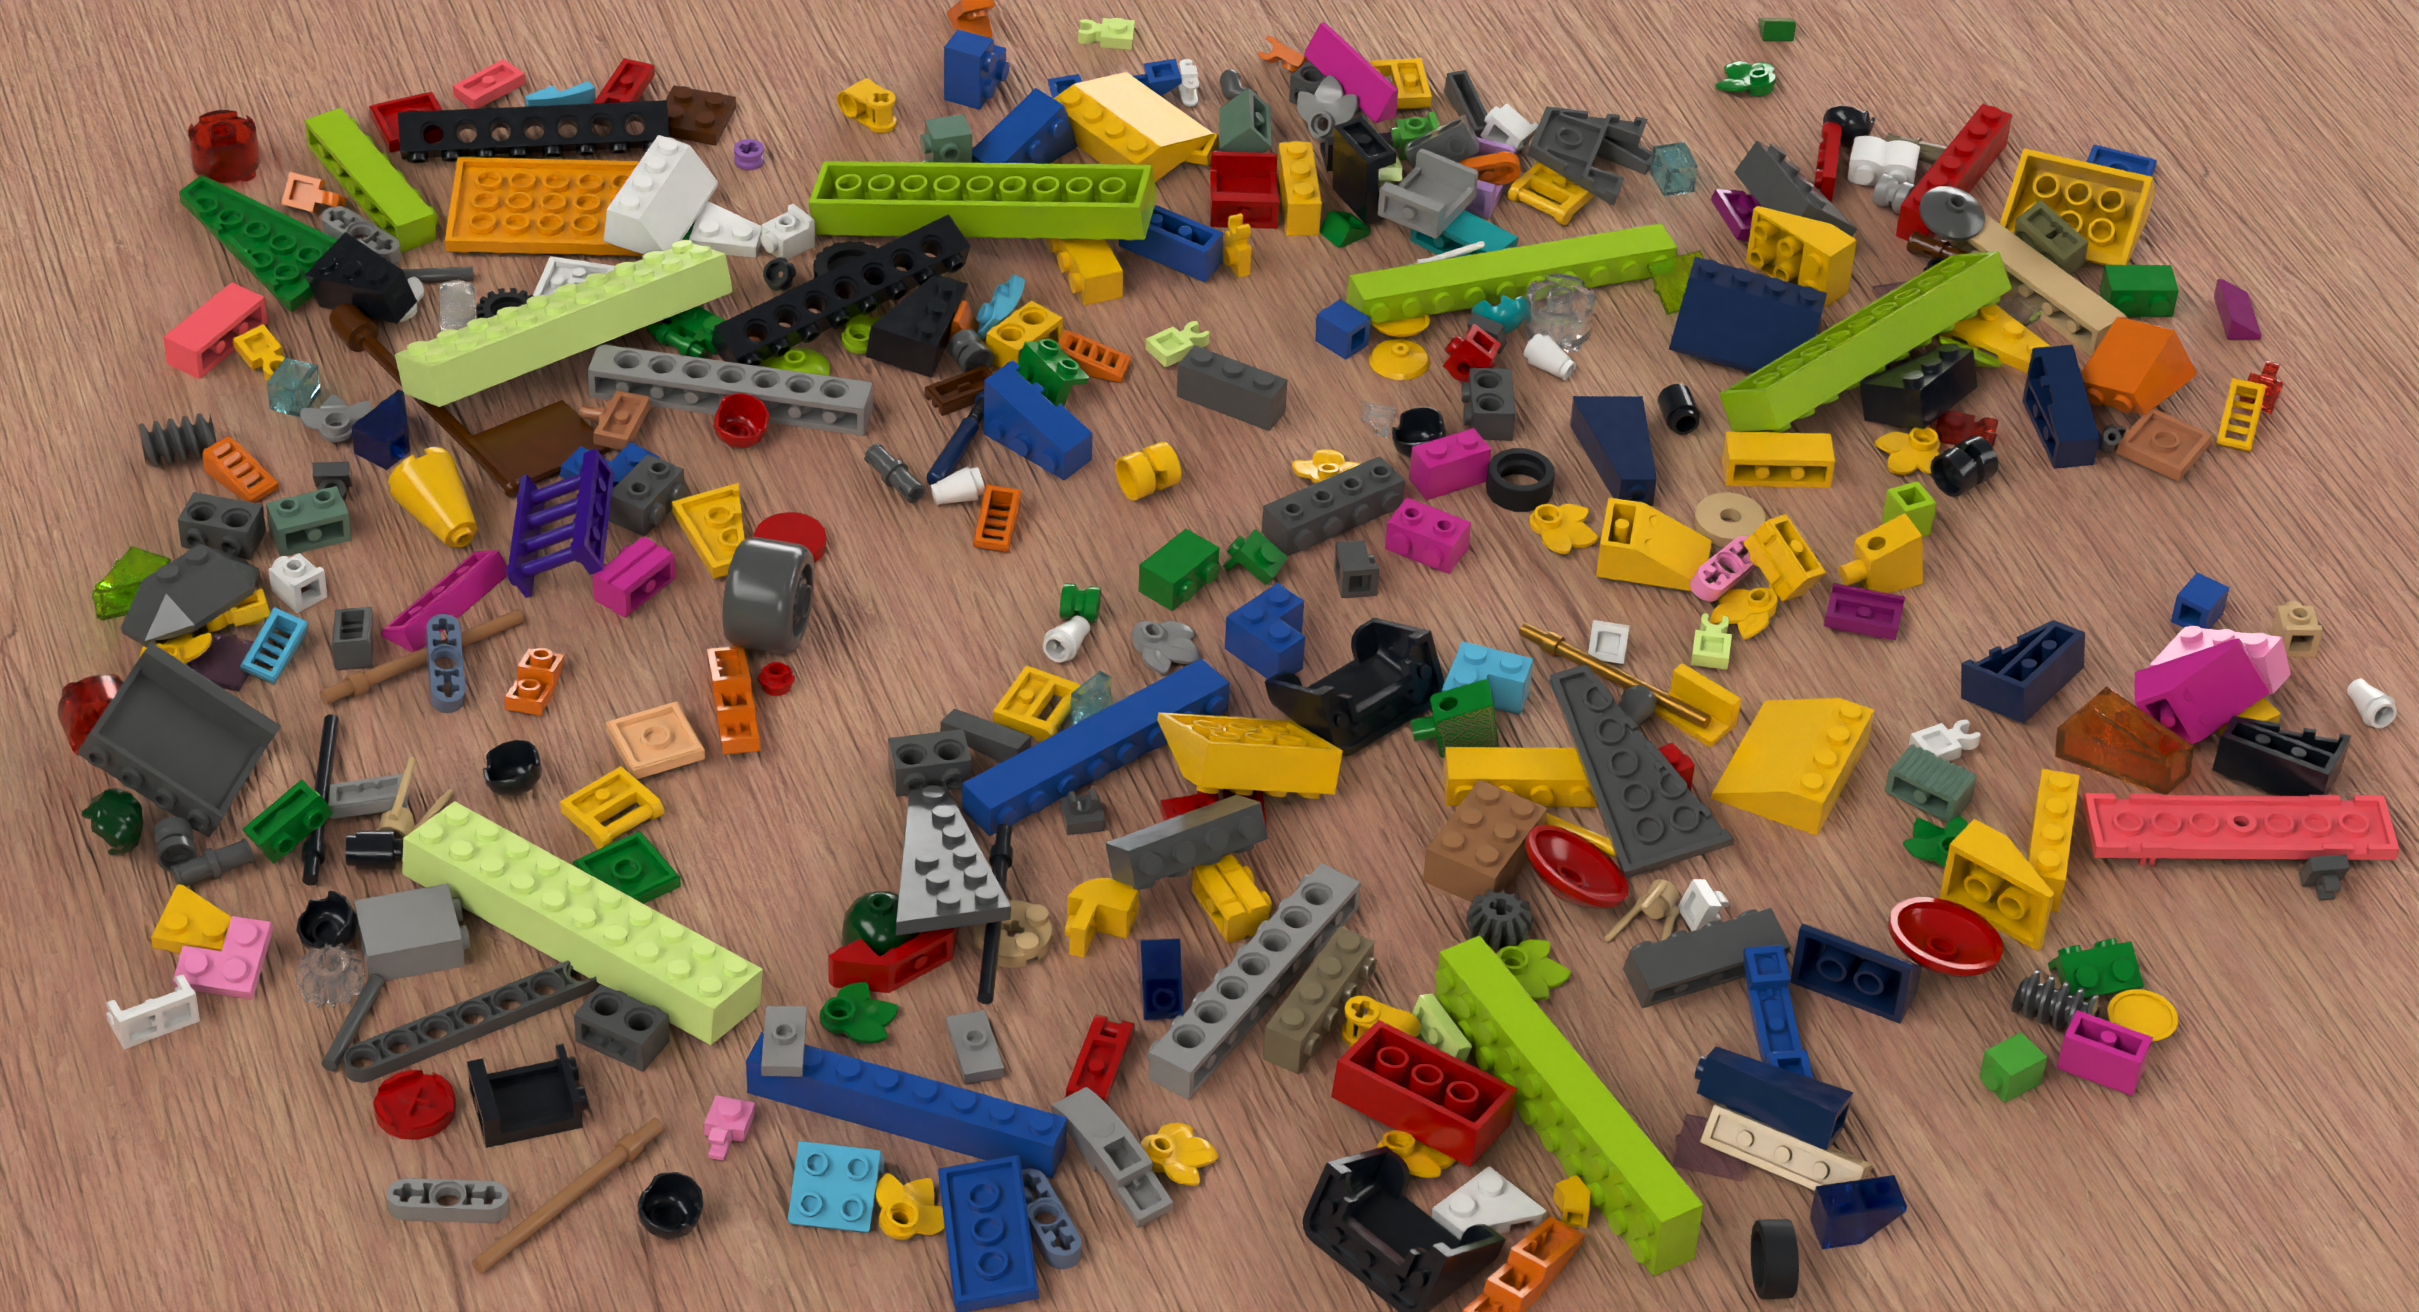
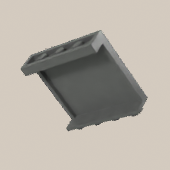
(178, 739)

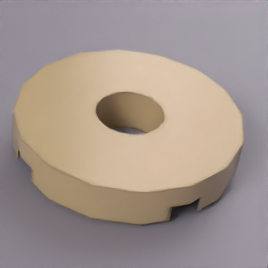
(1727, 505)

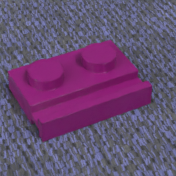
(1736, 210)
(1864, 611)

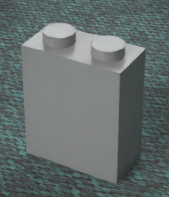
(411, 932)

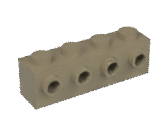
(1318, 1000)

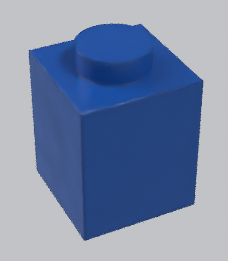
(1342, 329)
(2200, 602)

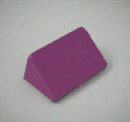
(2236, 312)

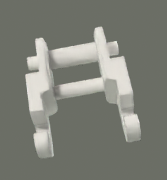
(1189, 83)

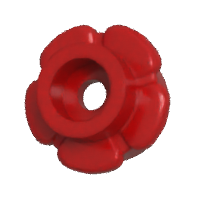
(776, 679)

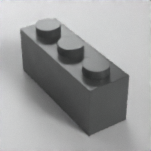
(1232, 388)

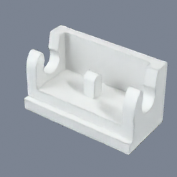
(154, 1016)

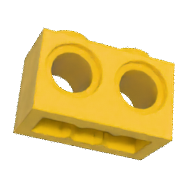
(1024, 325)

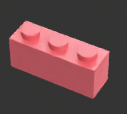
(209, 331)

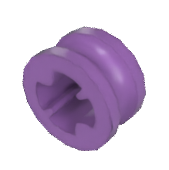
(748, 154)

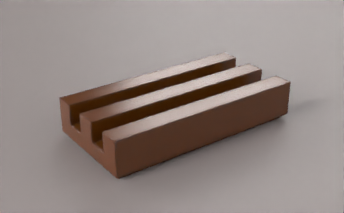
(958, 390)

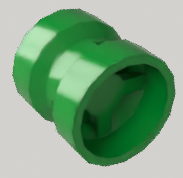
(1080, 602)

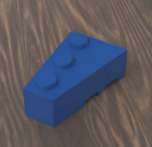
(1030, 133)
(1032, 425)

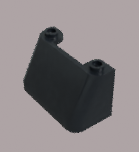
(1373, 694)
(1386, 1239)

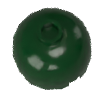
(874, 921)

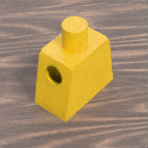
(1887, 557)

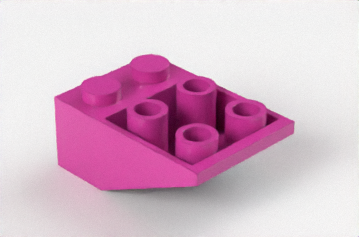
(2200, 689)

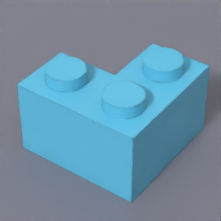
(1506, 672)

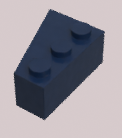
(2061, 407)
(2026, 673)

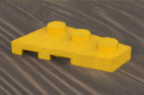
(1999, 334)
(712, 525)

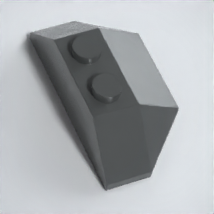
(188, 594)

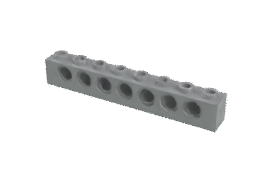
(701, 384)
(1252, 981)

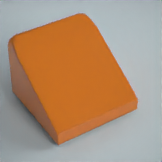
(963, 319)

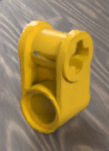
(869, 105)
(1376, 1011)

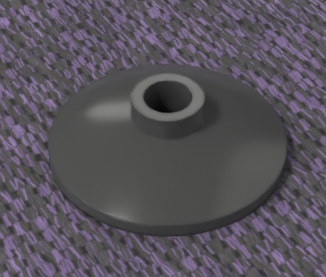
(1951, 213)

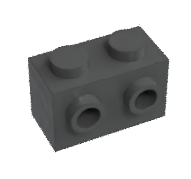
(646, 495)

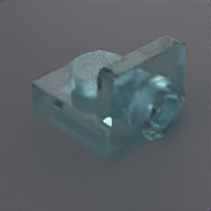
(1091, 697)

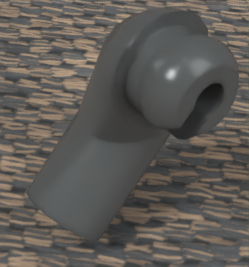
(1231, 84)
(2111, 437)

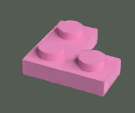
(233, 969)

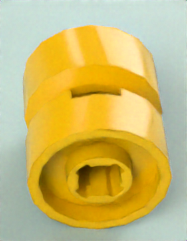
(1148, 470)

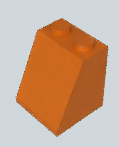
(2136, 367)

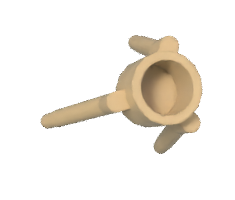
(400, 818)
(1656, 903)

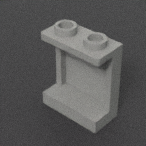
(1429, 194)

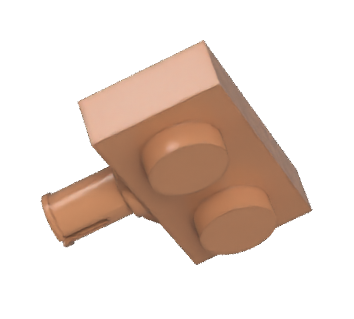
(617, 419)

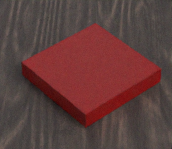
(386, 117)

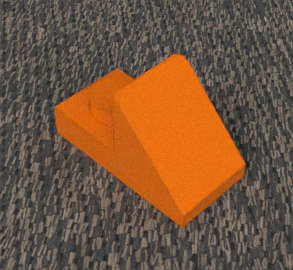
(972, 16)

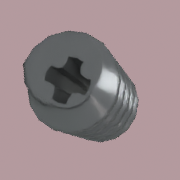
(177, 439)
(2052, 1002)

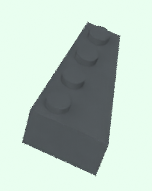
(1782, 187)

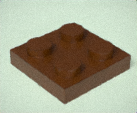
(698, 114)

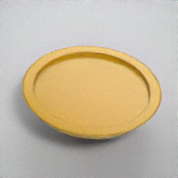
(1403, 327)
(1399, 359)
(2144, 1013)

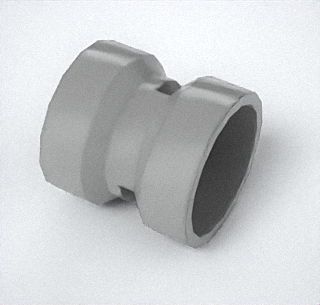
(1891, 192)

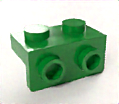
(1051, 368)
(288, 821)
(2100, 970)

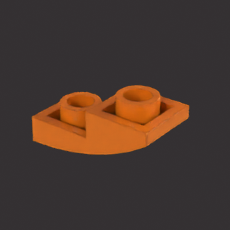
(535, 681)

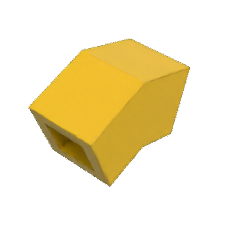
(1573, 1200)

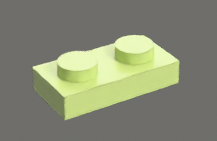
(1439, 1028)

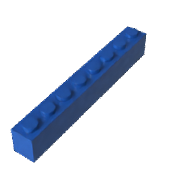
(1090, 748)
(915, 1108)

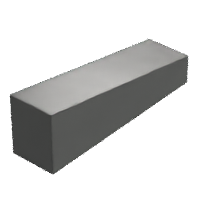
(1466, 100)
(1626, 154)
(986, 736)

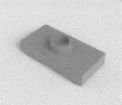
(364, 796)
(784, 1041)
(974, 1046)

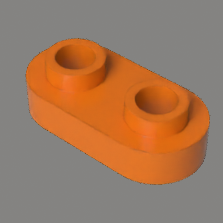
(1495, 168)

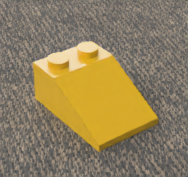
(1997, 883)

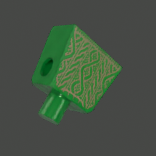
(1459, 718)

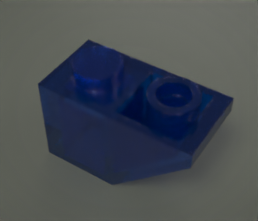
(383, 432)
(1160, 977)
(1855, 1210)

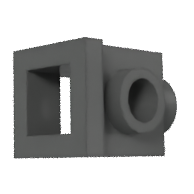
(1355, 570)

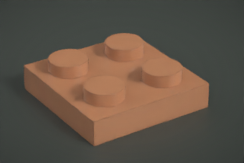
(2164, 444)

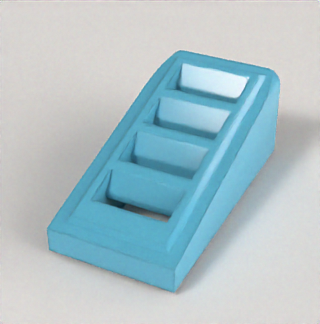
(286, 623)

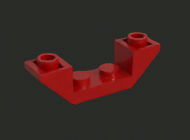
(894, 968)

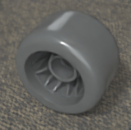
(768, 595)

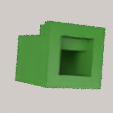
(1410, 129)

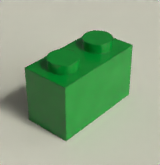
(2140, 289)
(1179, 569)

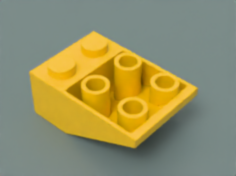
(1801, 251)
(1649, 547)

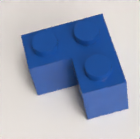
(972, 69)
(1268, 632)

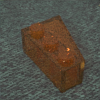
(2124, 743)

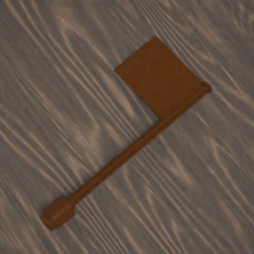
(526, 445)

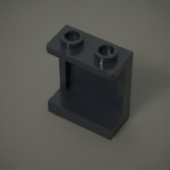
(1356, 164)
(527, 1099)

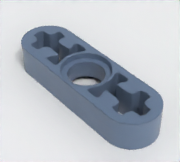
(451, 650)
(1046, 1234)

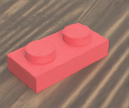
(488, 84)

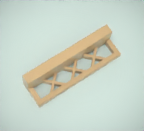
(1778, 1151)

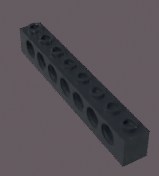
(415, 125)
(938, 238)

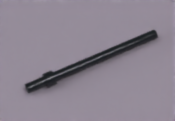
(314, 848)
(1000, 859)

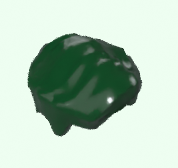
(116, 819)

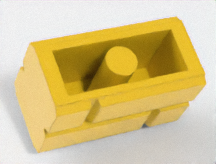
(1784, 558)
(1231, 898)

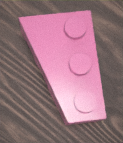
(2265, 650)

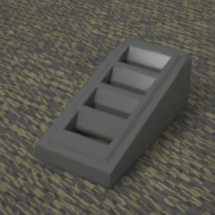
(353, 638)

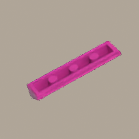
(1354, 73)
(449, 596)

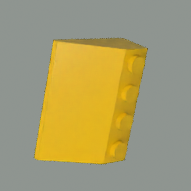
(1130, 124)
(2094, 199)
(1251, 755)
(1796, 760)

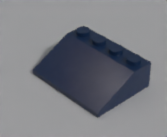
(1743, 316)

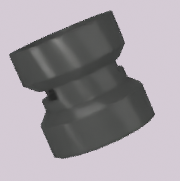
(969, 350)
(174, 842)

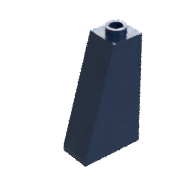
(1617, 443)
(1774, 1096)

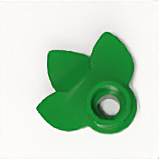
(1743, 76)
(1932, 841)
(857, 1014)

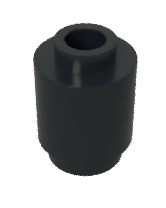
(1679, 409)
(374, 849)

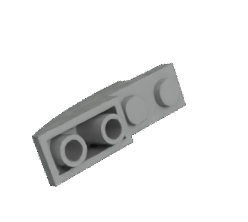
(1116, 1154)

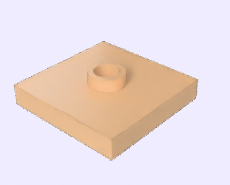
(655, 740)

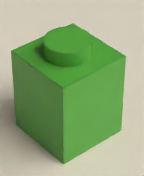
(2012, 1067)

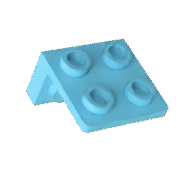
(834, 1186)

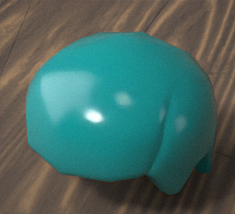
(1508, 312)

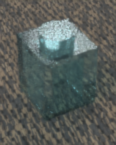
(1674, 169)
(293, 386)

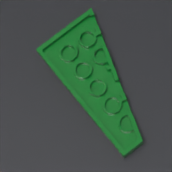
(261, 238)

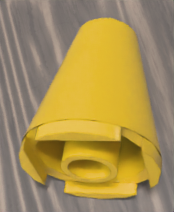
(434, 496)

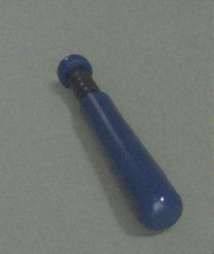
(958, 444)

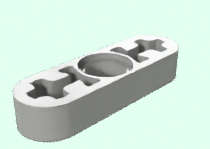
(341, 219)
(418, 1210)

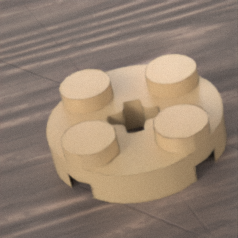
(1032, 941)

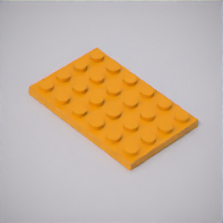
(534, 205)

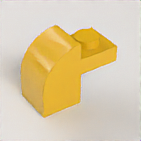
(1099, 907)

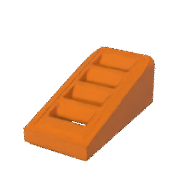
(1090, 352)
(227, 453)
(998, 497)

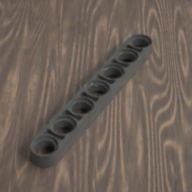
(457, 1030)

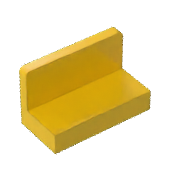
(1706, 696)

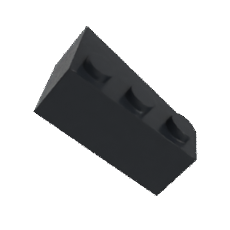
(361, 278)
(918, 327)
(1920, 388)
(2280, 759)

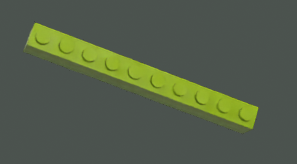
(1468, 279)

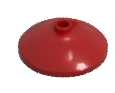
(1575, 868)
(1945, 937)

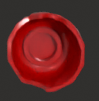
(741, 420)

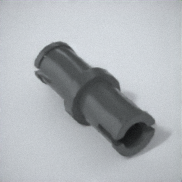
(894, 473)
(212, 863)

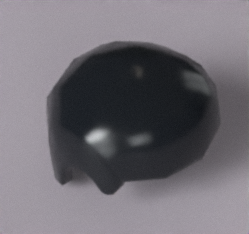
(1853, 122)
(1417, 427)
(512, 768)
(327, 921)
(670, 1205)

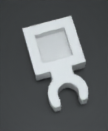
(1946, 742)

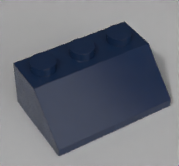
(1854, 973)

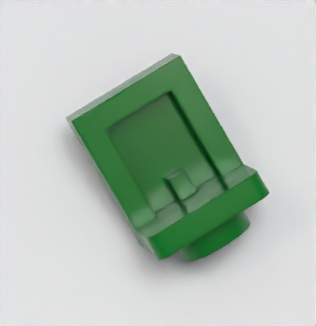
(1256, 555)

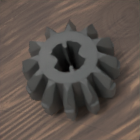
(1499, 919)

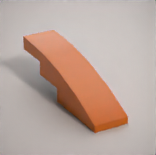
(733, 700)
(1529, 1268)

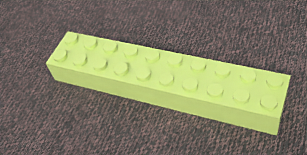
(562, 323)
(583, 922)

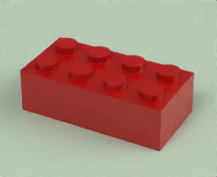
(1424, 1093)

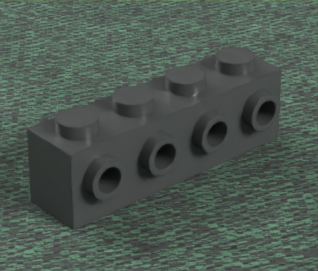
(1332, 506)
(1186, 841)
(1700, 957)

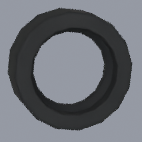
(1523, 462)
(1774, 1258)

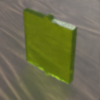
(1671, 278)

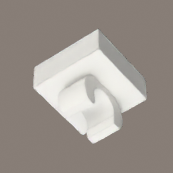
(1608, 641)
(1701, 904)

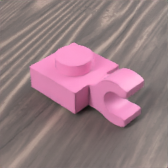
(727, 1121)

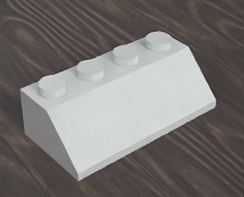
(659, 198)

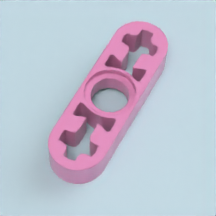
(1723, 579)

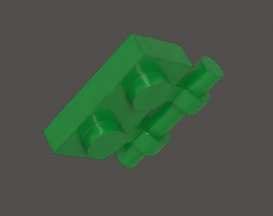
(688, 332)

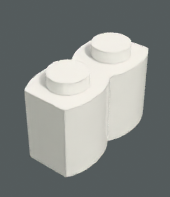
(1874, 157)

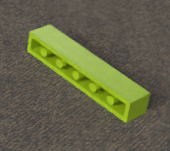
(371, 179)

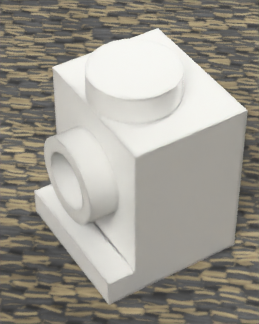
(1508, 128)
(789, 233)
(292, 574)

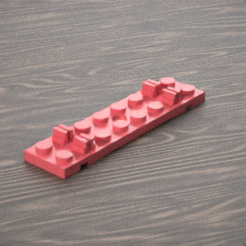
(2208, 828)

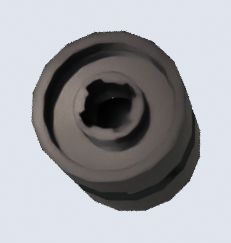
(1964, 466)

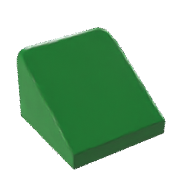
(1777, 29)
(1343, 228)

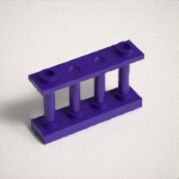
(587, 528)

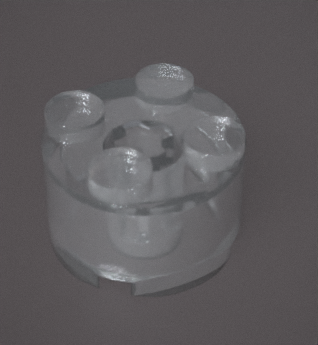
(1561, 310)

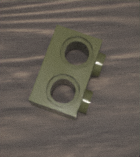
(2052, 237)

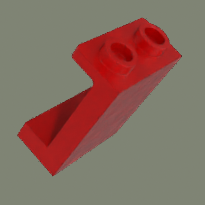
(1245, 186)

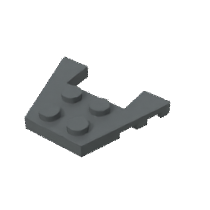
(1571, 140)

